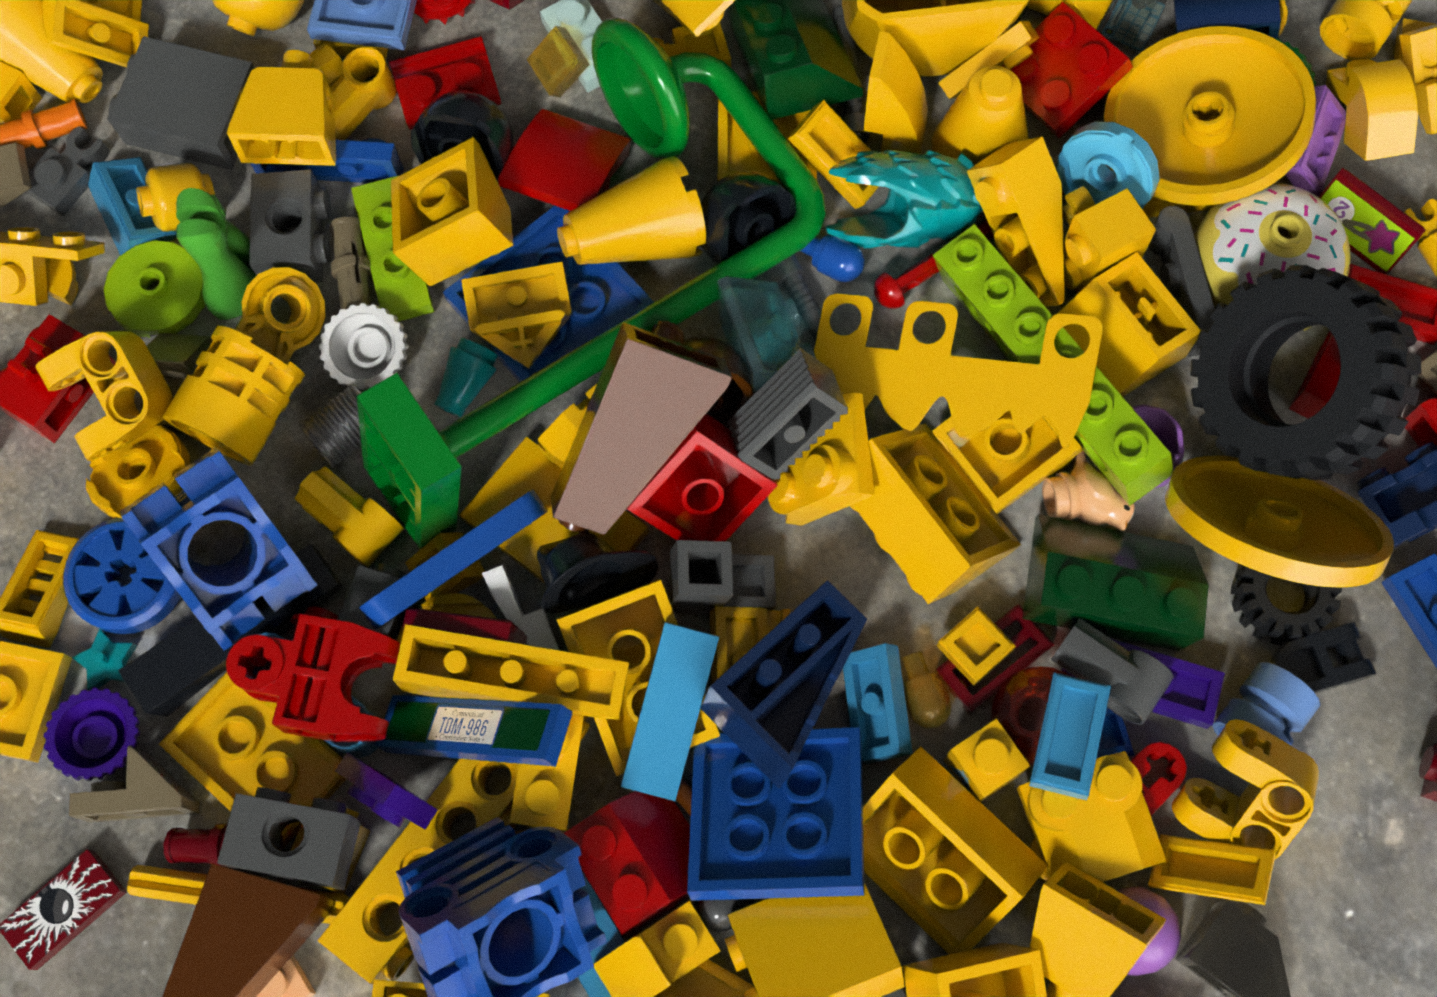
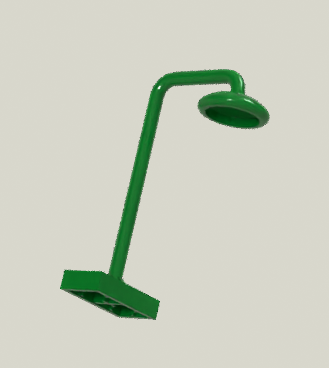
(646, 93)

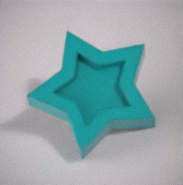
(104, 660)

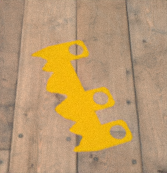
(975, 388)

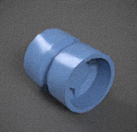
(1272, 701)

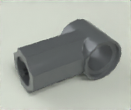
(1134, 676)

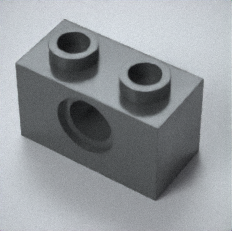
(278, 203)
(255, 832)

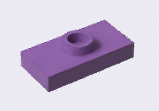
(1315, 163)

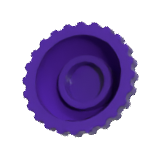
(91, 734)

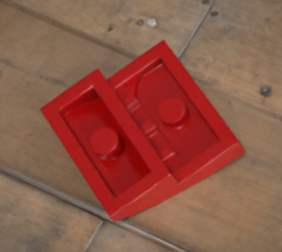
(563, 160)

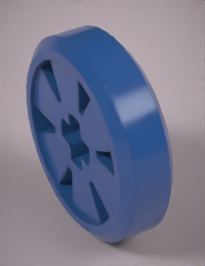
(106, 602)

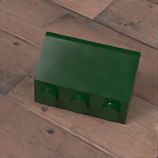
(793, 54)
(1116, 583)

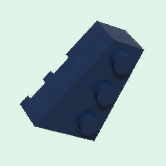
(784, 680)

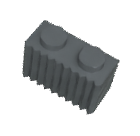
(787, 415)

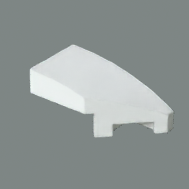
(533, 624)

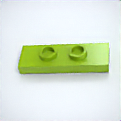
(394, 282)

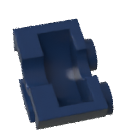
(1406, 498)

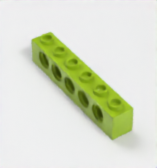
(1017, 322)

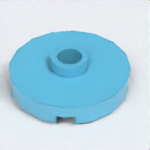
(1110, 144)

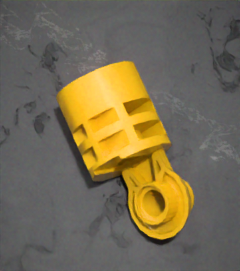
(247, 369)

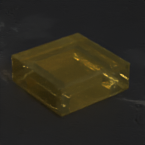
(557, 61)

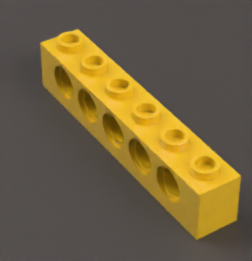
(356, 930)

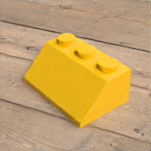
(931, 514)
(944, 854)

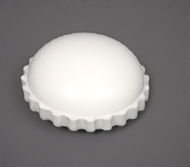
(363, 346)

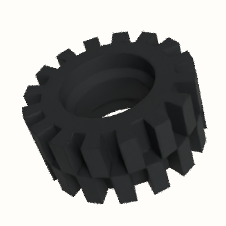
(1279, 624)

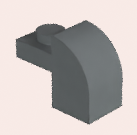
(711, 576)

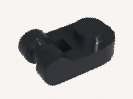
(1310, 662)

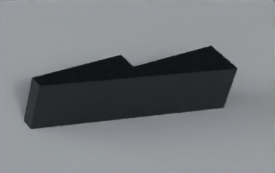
(192, 657)

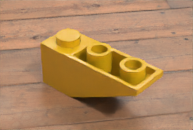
(1025, 213)

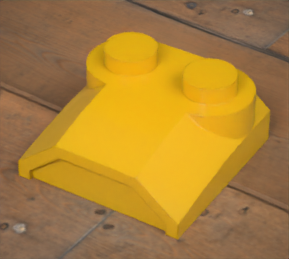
(1007, 462)
(829, 474)
(1102, 835)

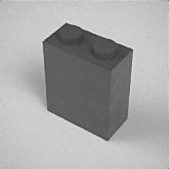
(180, 101)

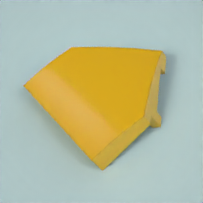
(519, 309)

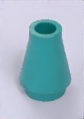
(465, 375)

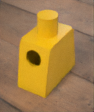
(285, 115)
(1089, 934)

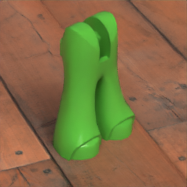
(218, 250)

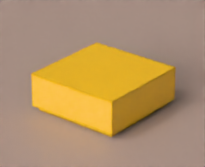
(975, 645)

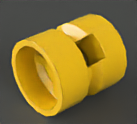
(1360, 26)

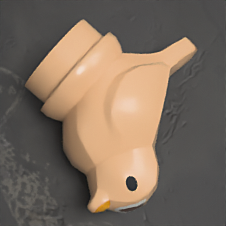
(1085, 496)

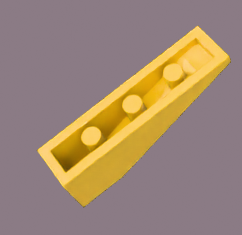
(490, 669)

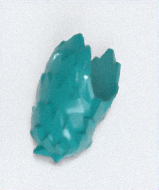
(925, 200)

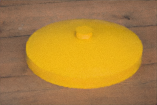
(1218, 111)
(1279, 523)

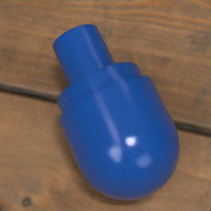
(836, 258)

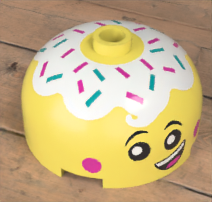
(1269, 232)

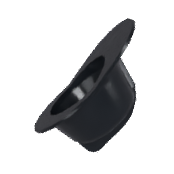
(589, 570)

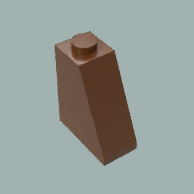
(242, 934)

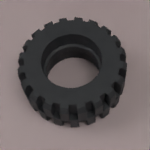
(1370, 385)

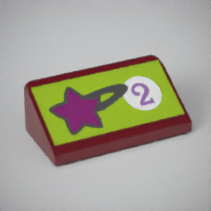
(1374, 226)

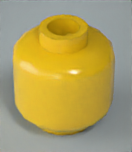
(162, 189)

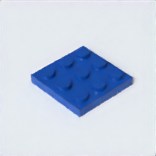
(598, 293)
(773, 840)

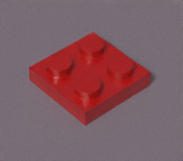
(1068, 70)

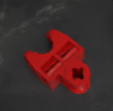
(314, 677)

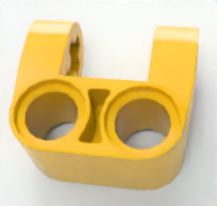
(113, 387)
(1267, 810)

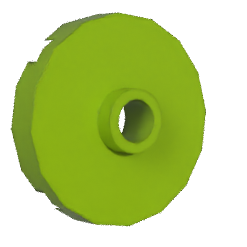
(168, 306)

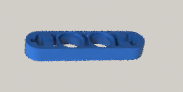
(453, 559)

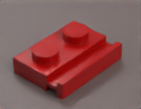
(440, 71)

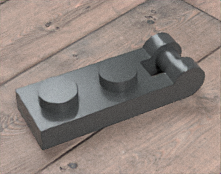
(1182, 267)

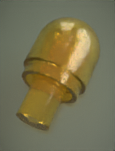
(925, 693)

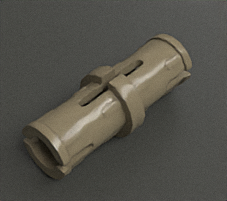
(349, 263)

